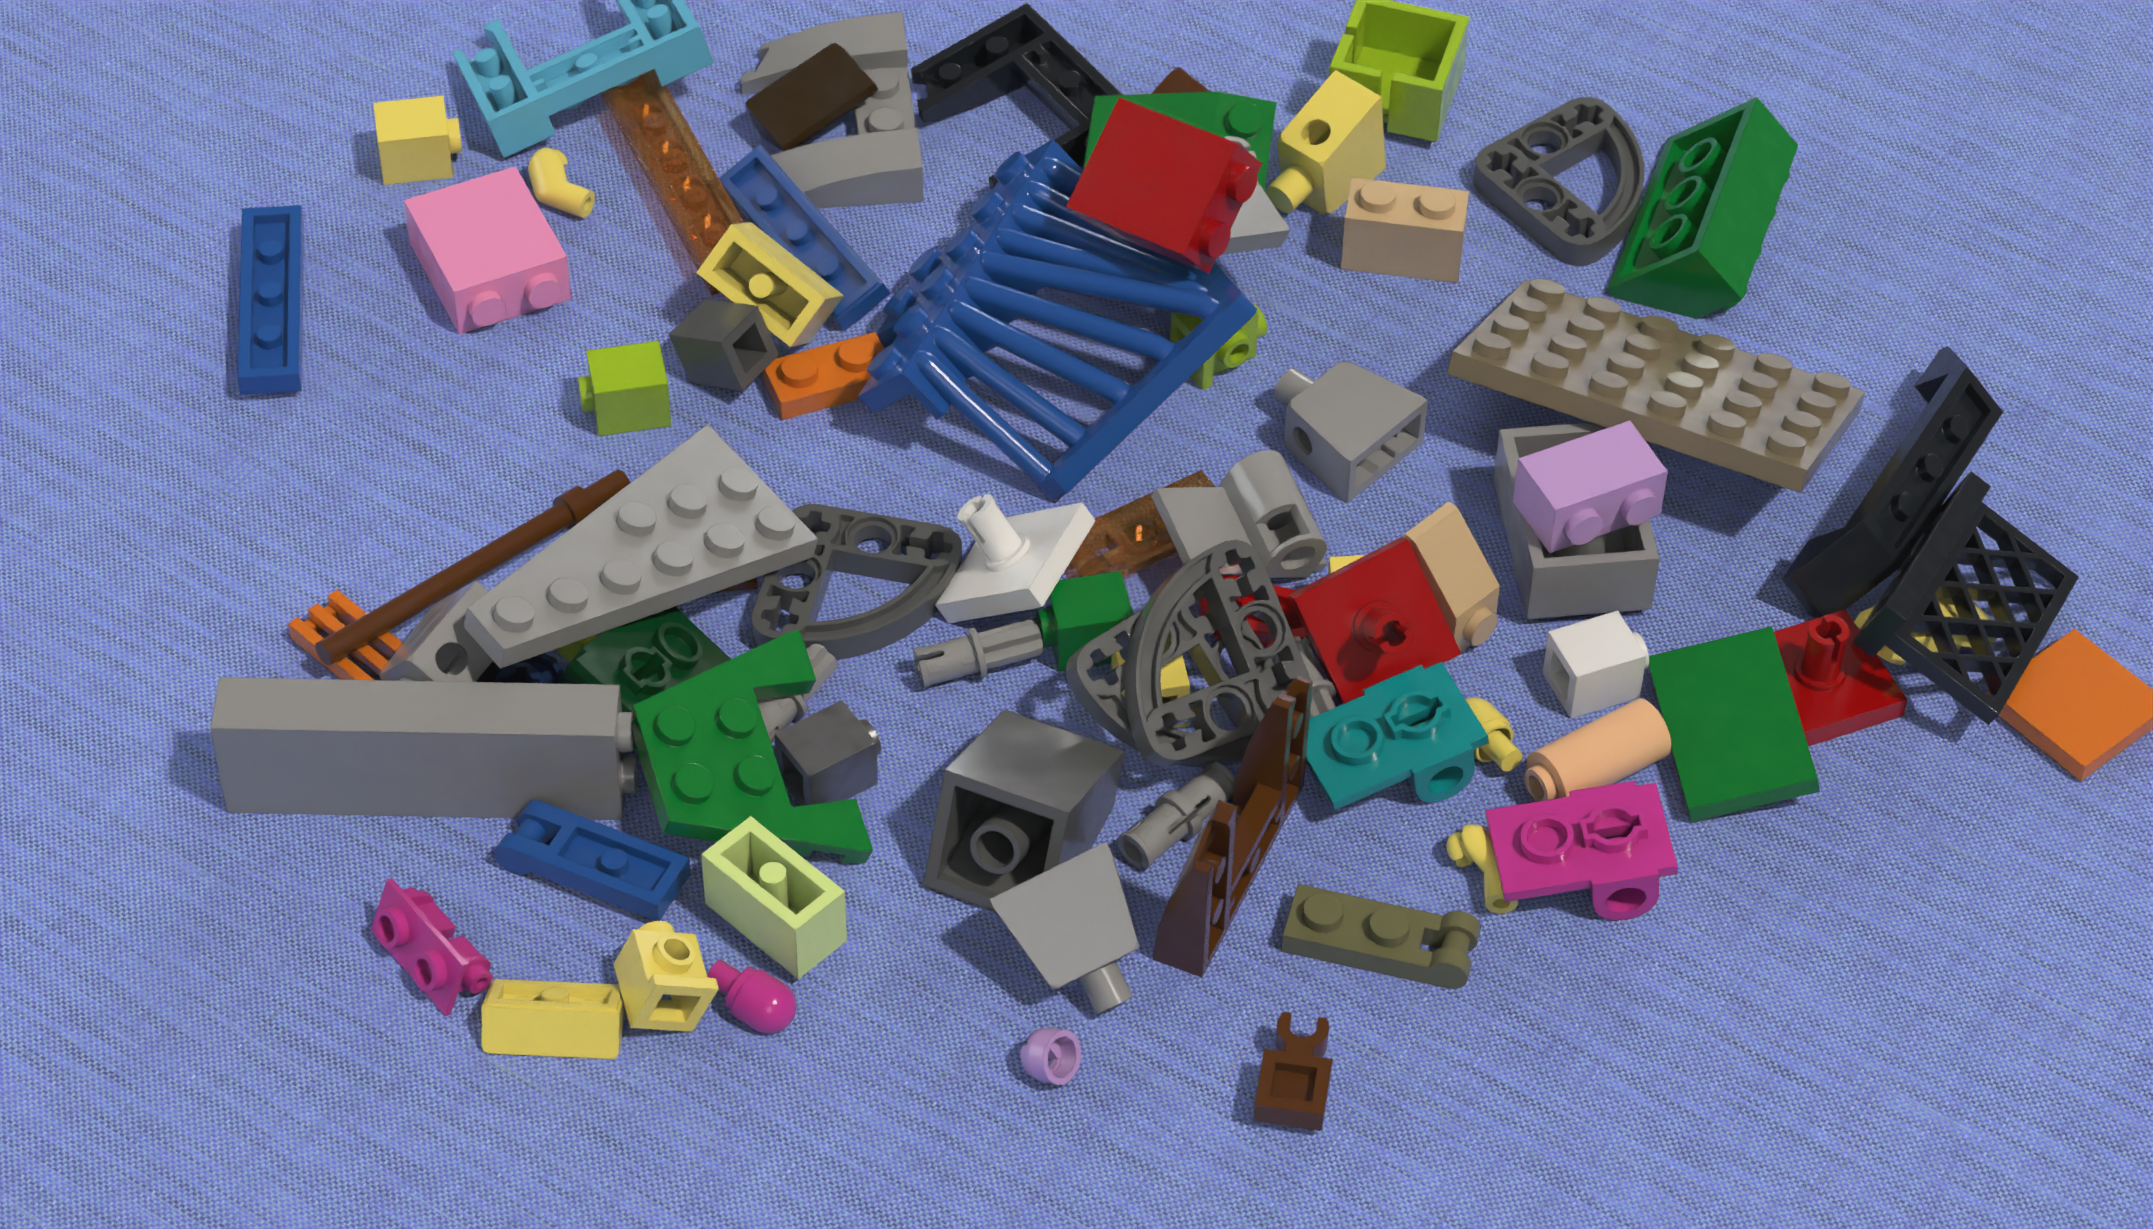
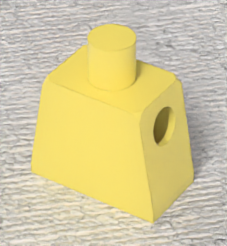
(1327, 144)

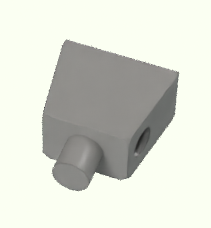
(1349, 425)
(440, 644)
(1075, 925)

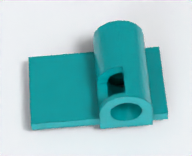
(1397, 731)

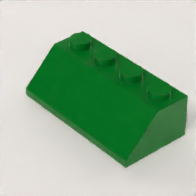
(1706, 213)

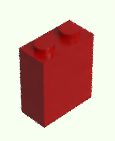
(1165, 185)

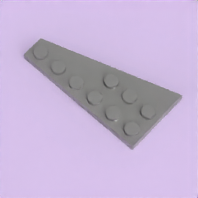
(659, 542)

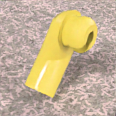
(551, 184)

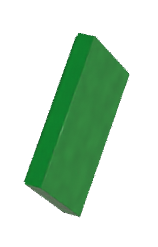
(1732, 724)

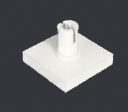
(1013, 558)

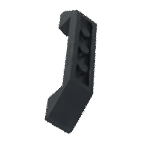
(1906, 496)

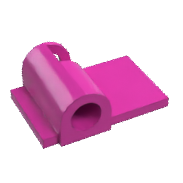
(1563, 847)

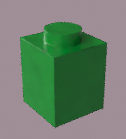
(1081, 611)

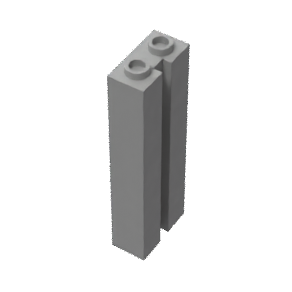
(421, 747)

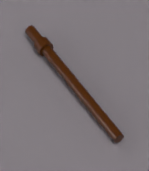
(566, 512)

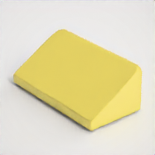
(552, 1019)

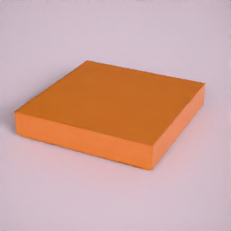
(2079, 705)

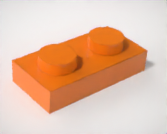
(821, 375)

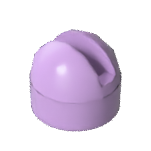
(1056, 1045)

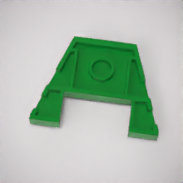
(715, 763)

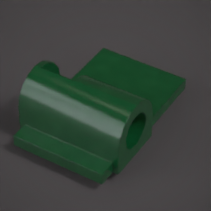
(645, 656)

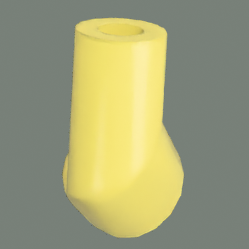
(1475, 845)

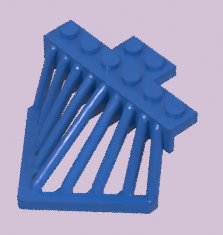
(986, 280)

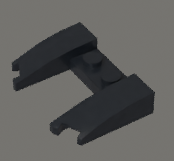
(1005, 57)

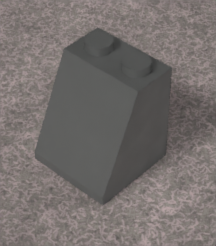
(1018, 807)

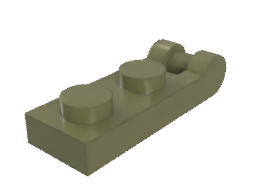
(1381, 937)

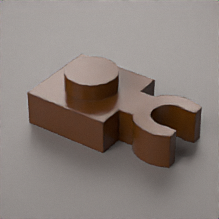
(1294, 1078)

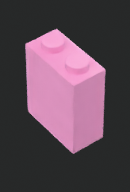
(487, 250)

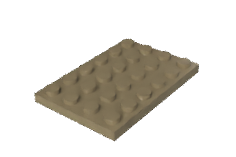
(1671, 384)

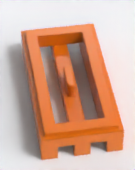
(326, 619)

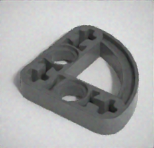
(1513, 173)
(837, 550)
(1246, 690)
(1107, 704)

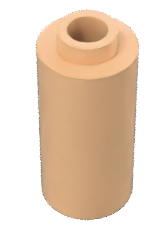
(1599, 752)

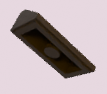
(809, 97)

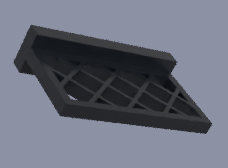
(1934, 573)

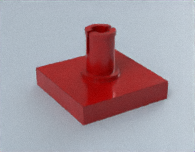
(1374, 620)
(1834, 680)

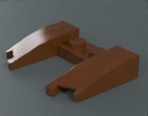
(1237, 836)

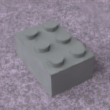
(1589, 578)

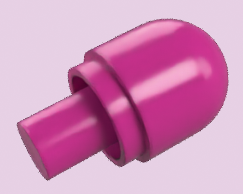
(755, 997)

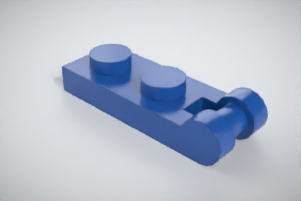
(593, 859)

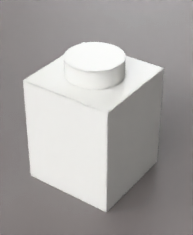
(1595, 664)

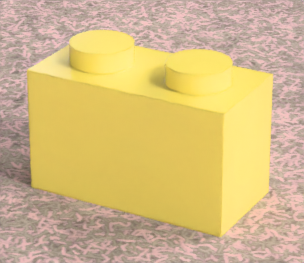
(762, 273)

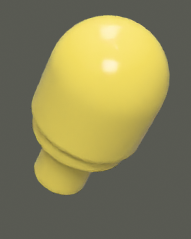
(1500, 736)

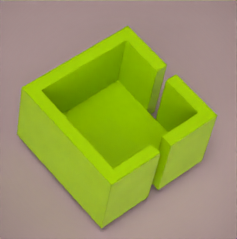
(1408, 59)

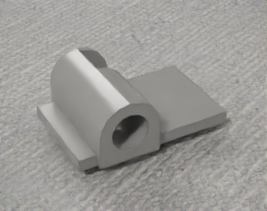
(1253, 505)

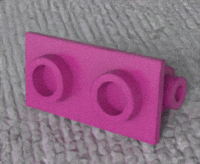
(417, 937)

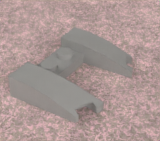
(885, 155)

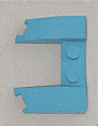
(519, 101)

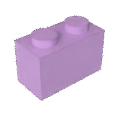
(1590, 486)

